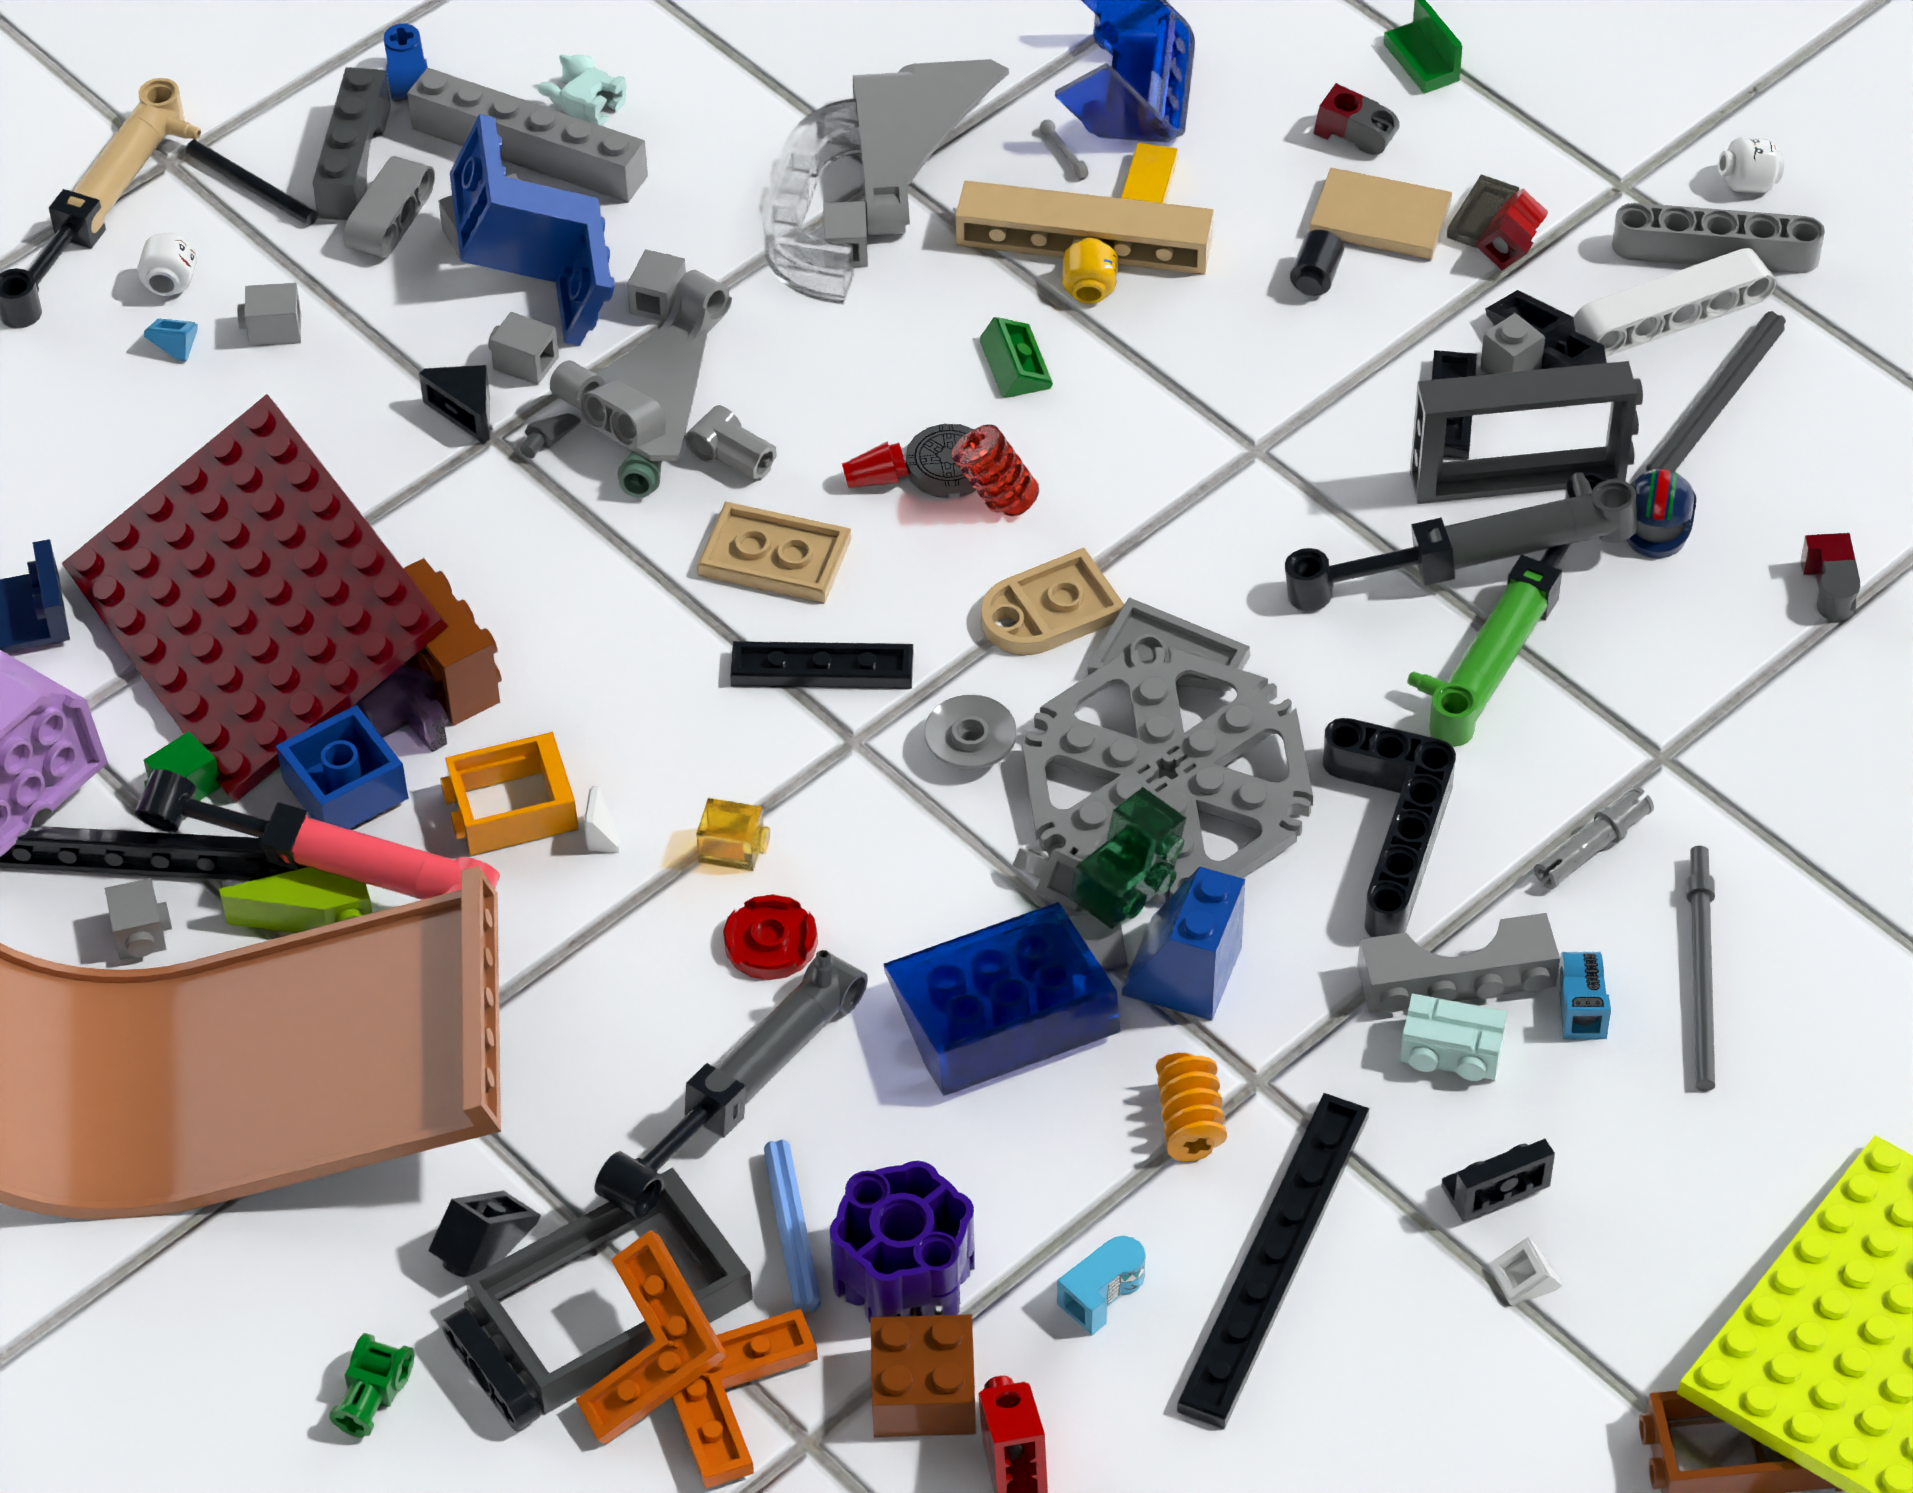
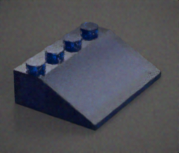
(1003, 998)

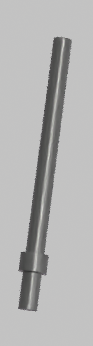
(1700, 893)

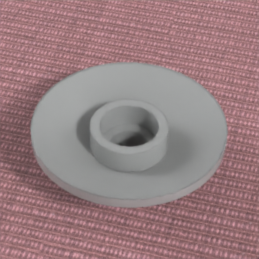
(973, 719)

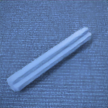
(792, 1226)

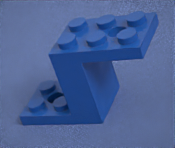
(531, 230)

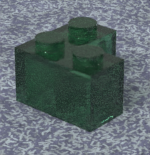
(1133, 861)

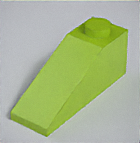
(295, 901)

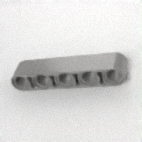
(1703, 234)

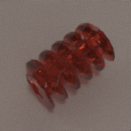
(996, 471)

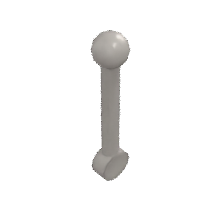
(1047, 128)

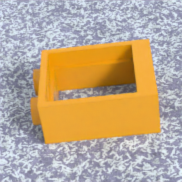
(503, 764)

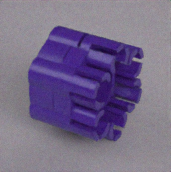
(896, 1274)

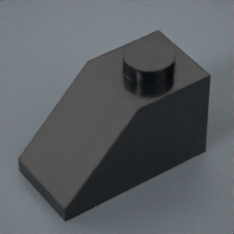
(481, 1231)

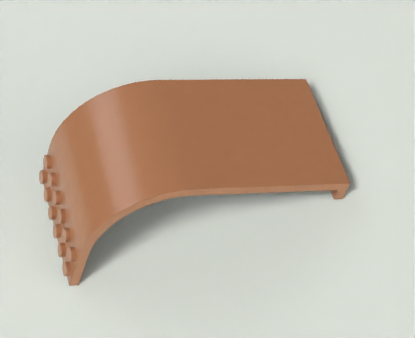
(250, 1061)

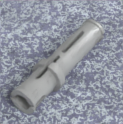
(1608, 827)

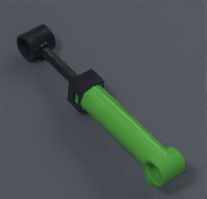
(1529, 596)

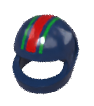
(1663, 502)

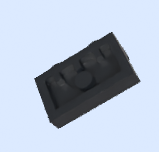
(1500, 1179)

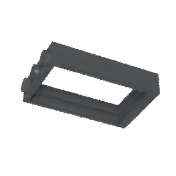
(1521, 391)
(701, 1237)

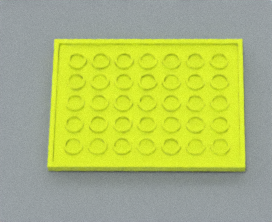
(1826, 1337)

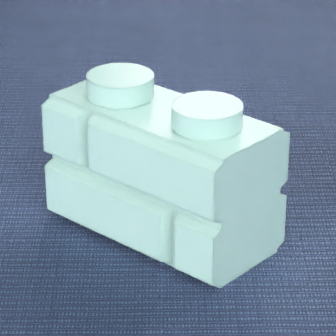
(1453, 1037)

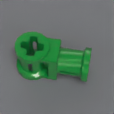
(371, 1379)

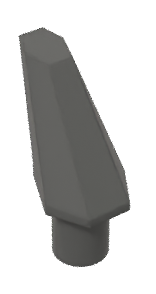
(547, 432)

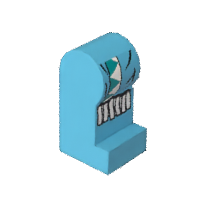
(1100, 1280)

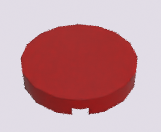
(770, 937)

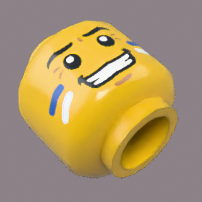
(1089, 270)

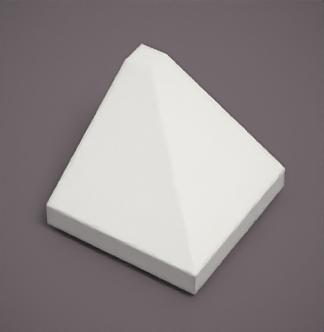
(598, 825)
(1524, 1273)

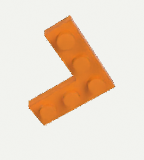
(678, 1356)
(704, 1405)

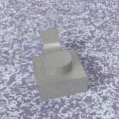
(1054, 873)

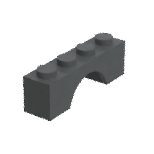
(343, 162)

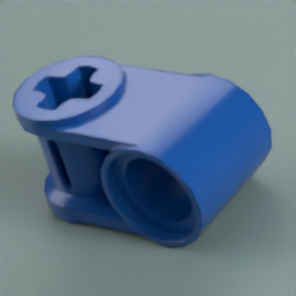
(404, 59)

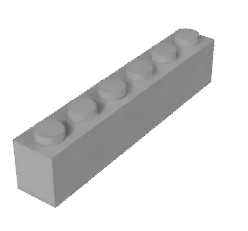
(531, 134)

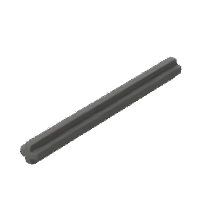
(1718, 393)

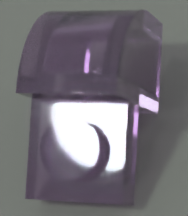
(409, 700)

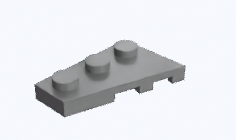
(1146, 627)

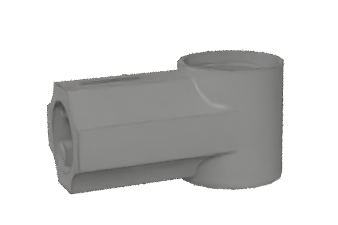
(722, 437)

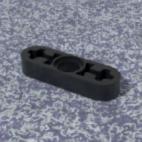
(490, 1369)

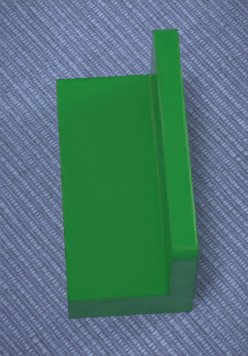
(1426, 49)

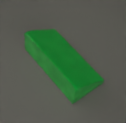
(1014, 358)

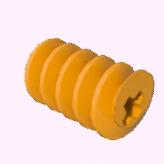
(1190, 1105)

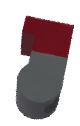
(1356, 120)
(1836, 572)

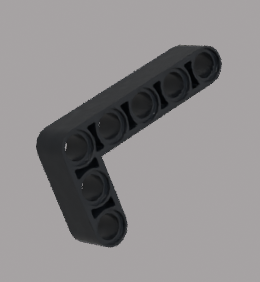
(1423, 775)

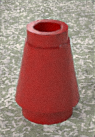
(876, 467)

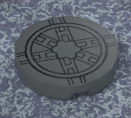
(931, 461)

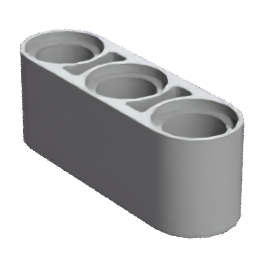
(389, 207)

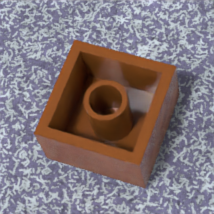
(922, 1375)

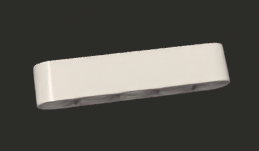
(1676, 301)

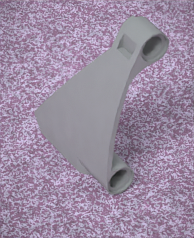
(903, 124)
(651, 389)

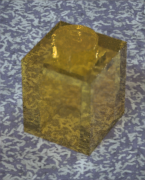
(731, 834)

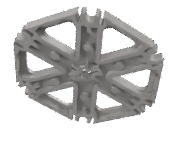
(1160, 743)

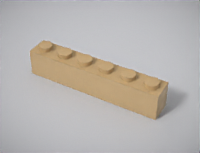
(1052, 221)

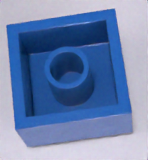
(342, 770)

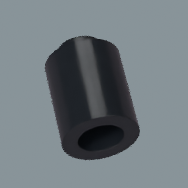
(1317, 262)

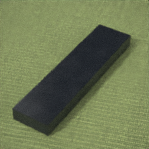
(822, 664)

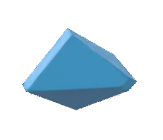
(173, 336)

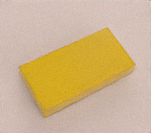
(1150, 173)

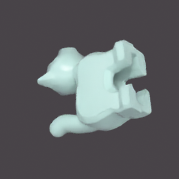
(585, 89)

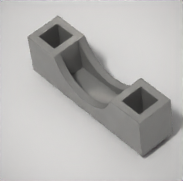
(1516, 960)

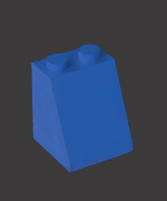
(1191, 946)

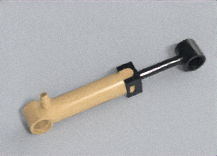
(80, 213)

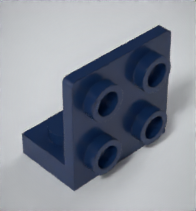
(33, 604)

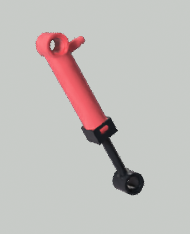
(297, 840)

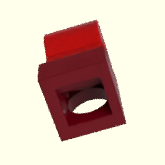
(1516, 225)

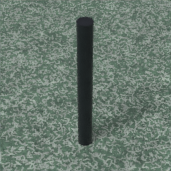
(251, 182)

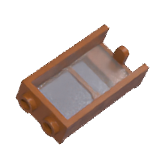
(1707, 1455)

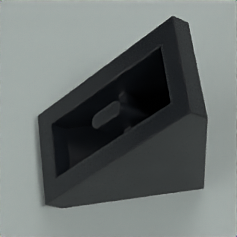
(459, 396)

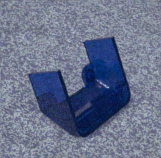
(1149, 77)

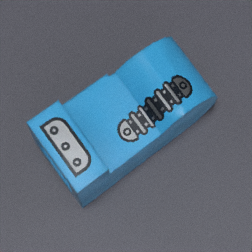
(1583, 995)

